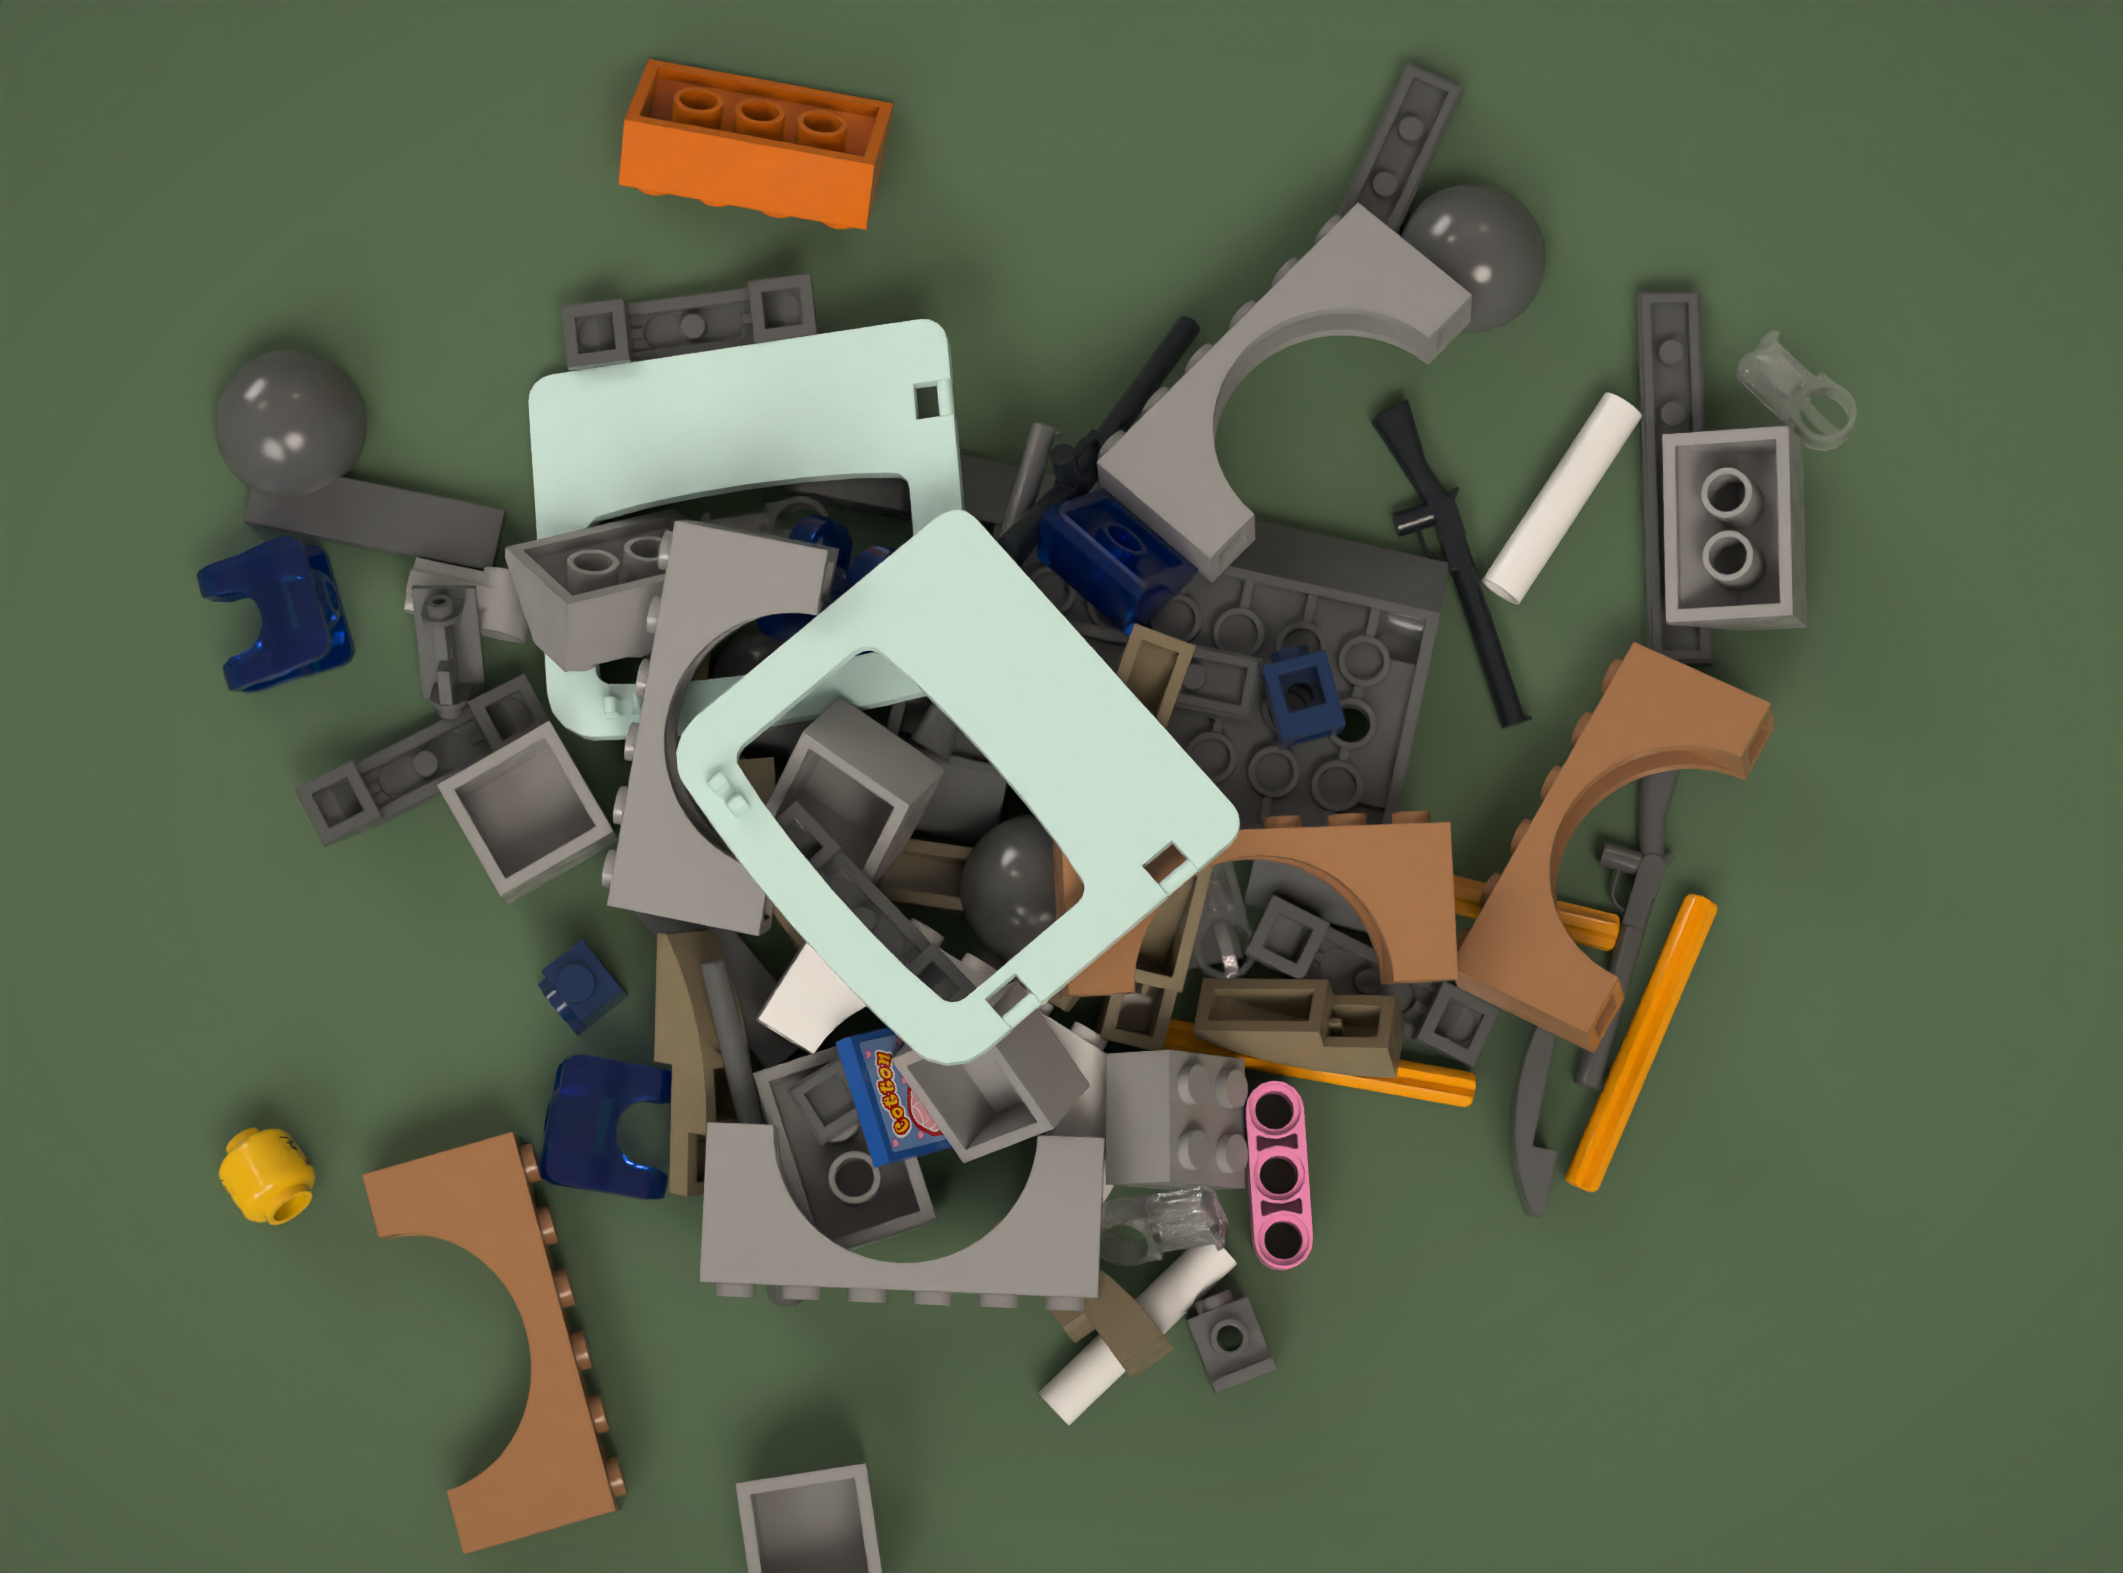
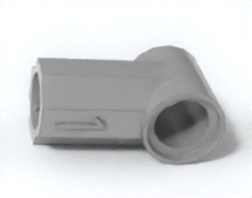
(497, 598)

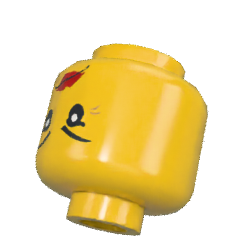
(267, 1175)

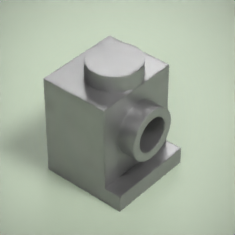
(1229, 1367)

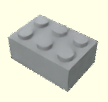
(838, 1181)

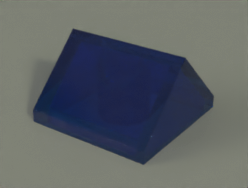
(1112, 558)

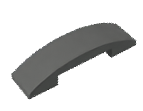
(640, 331)
(408, 772)
(873, 907)
(1308, 948)
(1530, 1164)

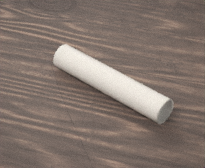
(1562, 498)
(1164, 1301)

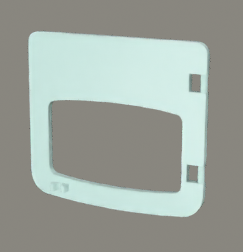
(737, 423)
(1039, 709)

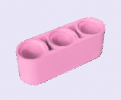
(1285, 1144)

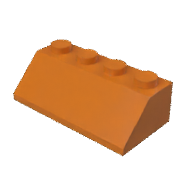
(755, 144)

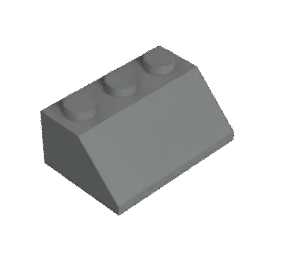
(1735, 529)
(592, 589)

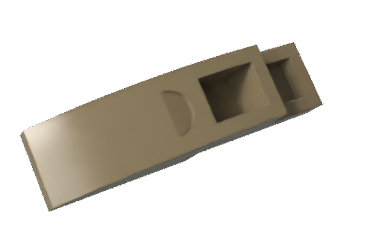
(690, 1044)

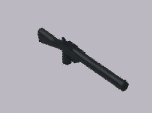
(1077, 466)
(1440, 511)

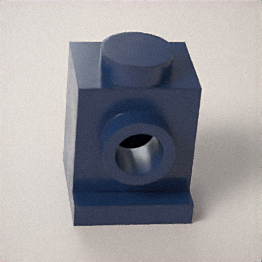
(1311, 670)
(580, 987)

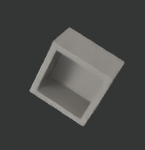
(858, 785)
(528, 812)
(1003, 1095)
(1175, 1120)
(811, 1522)

